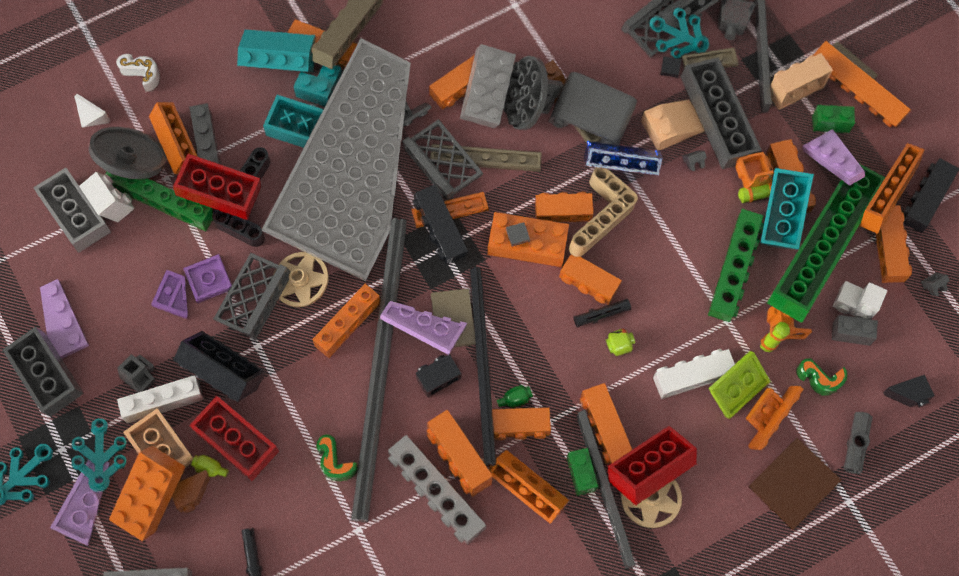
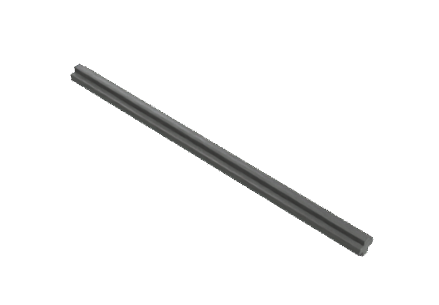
(378, 375)

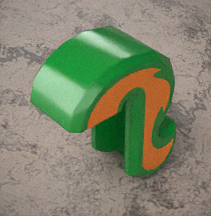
(819, 380)
(329, 462)

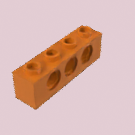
(346, 320)
(528, 486)

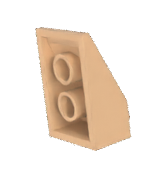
(671, 123)

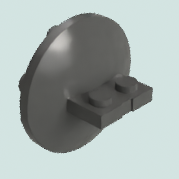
(529, 93)

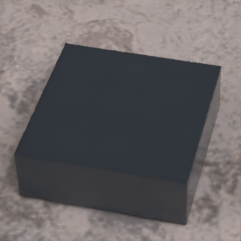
(670, 67)

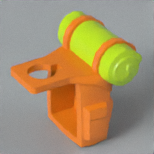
(756, 177)
(780, 329)

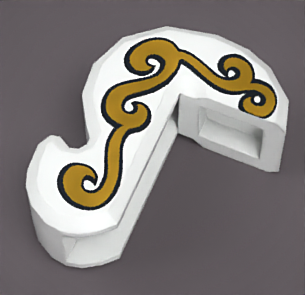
(140, 66)

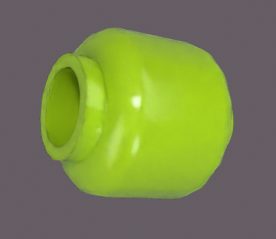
(620, 342)

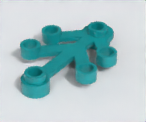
(680, 35)
(99, 458)
(17, 476)

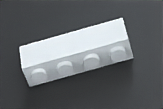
(692, 374)
(162, 397)

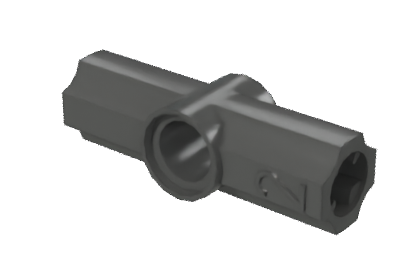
(855, 454)

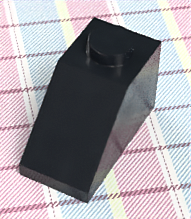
(911, 392)

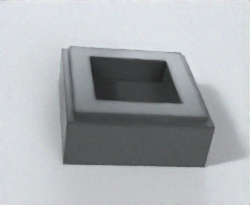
(517, 234)

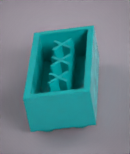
(291, 121)

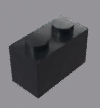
(438, 375)

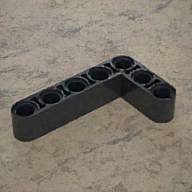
(231, 221)

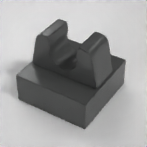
(694, 157)
(934, 282)

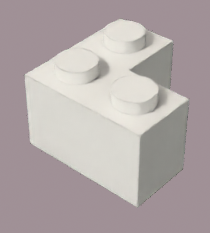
(105, 198)
(859, 301)

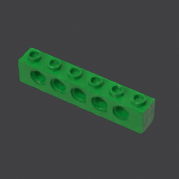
(164, 200)
(719, 307)

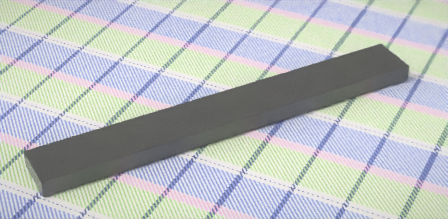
(763, 55)
(606, 491)

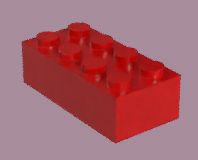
(217, 186)
(234, 438)
(652, 465)

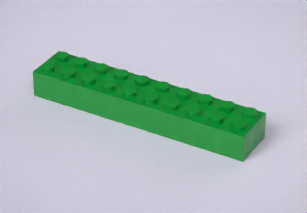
(824, 246)

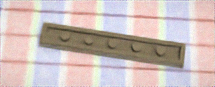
(494, 158)

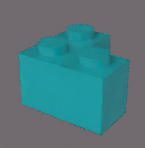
(317, 88)

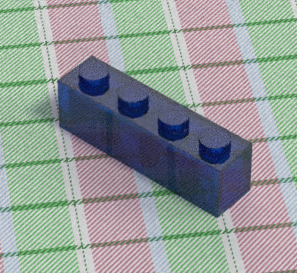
(623, 158)

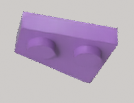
(172, 295)

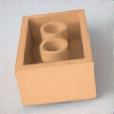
(800, 80)
(157, 432)

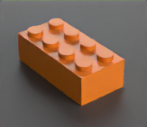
(545, 245)
(459, 453)
(147, 493)

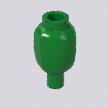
(516, 397)

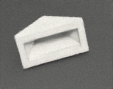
(89, 113)

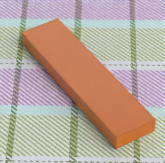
(459, 207)

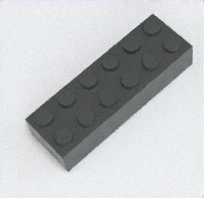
(719, 111)

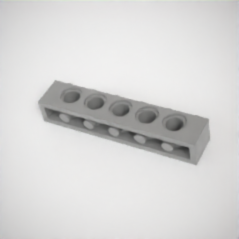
(406, 448)

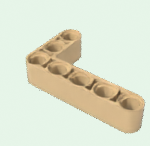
(621, 201)

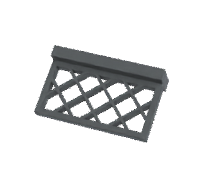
(642, 16)
(427, 165)
(264, 305)

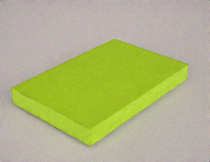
(739, 384)

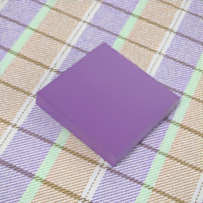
(208, 278)

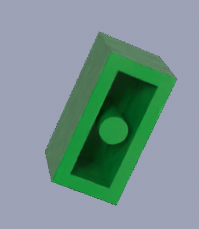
(829, 117)
(582, 472)

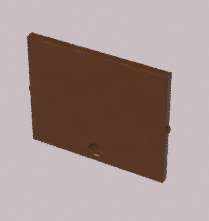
(794, 483)

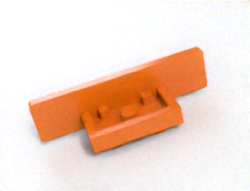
(769, 413)

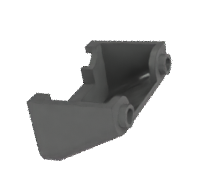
(593, 108)

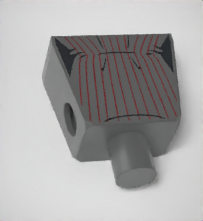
(734, 17)

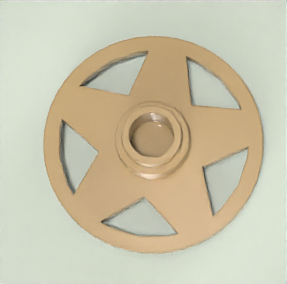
(303, 278)
(652, 505)

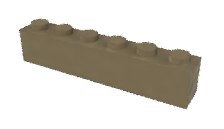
(344, 31)

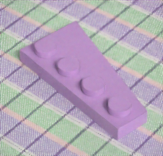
(835, 157)
(61, 321)
(433, 330)
(79, 509)

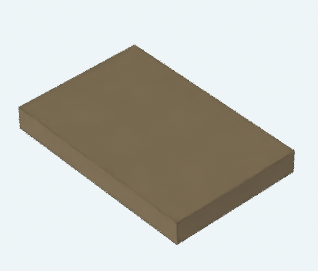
(457, 306)

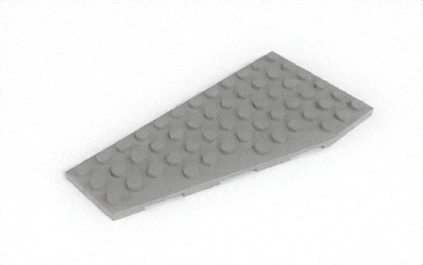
(347, 174)

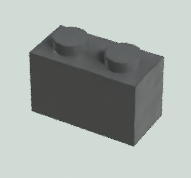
(854, 330)

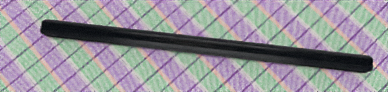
(483, 368)

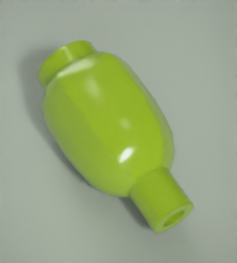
(210, 464)

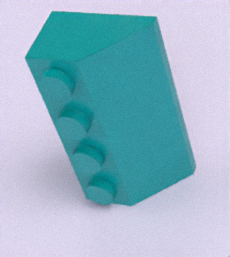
(276, 50)
(786, 209)

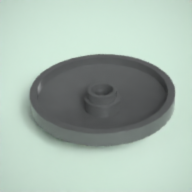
(127, 152)

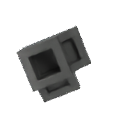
(136, 373)

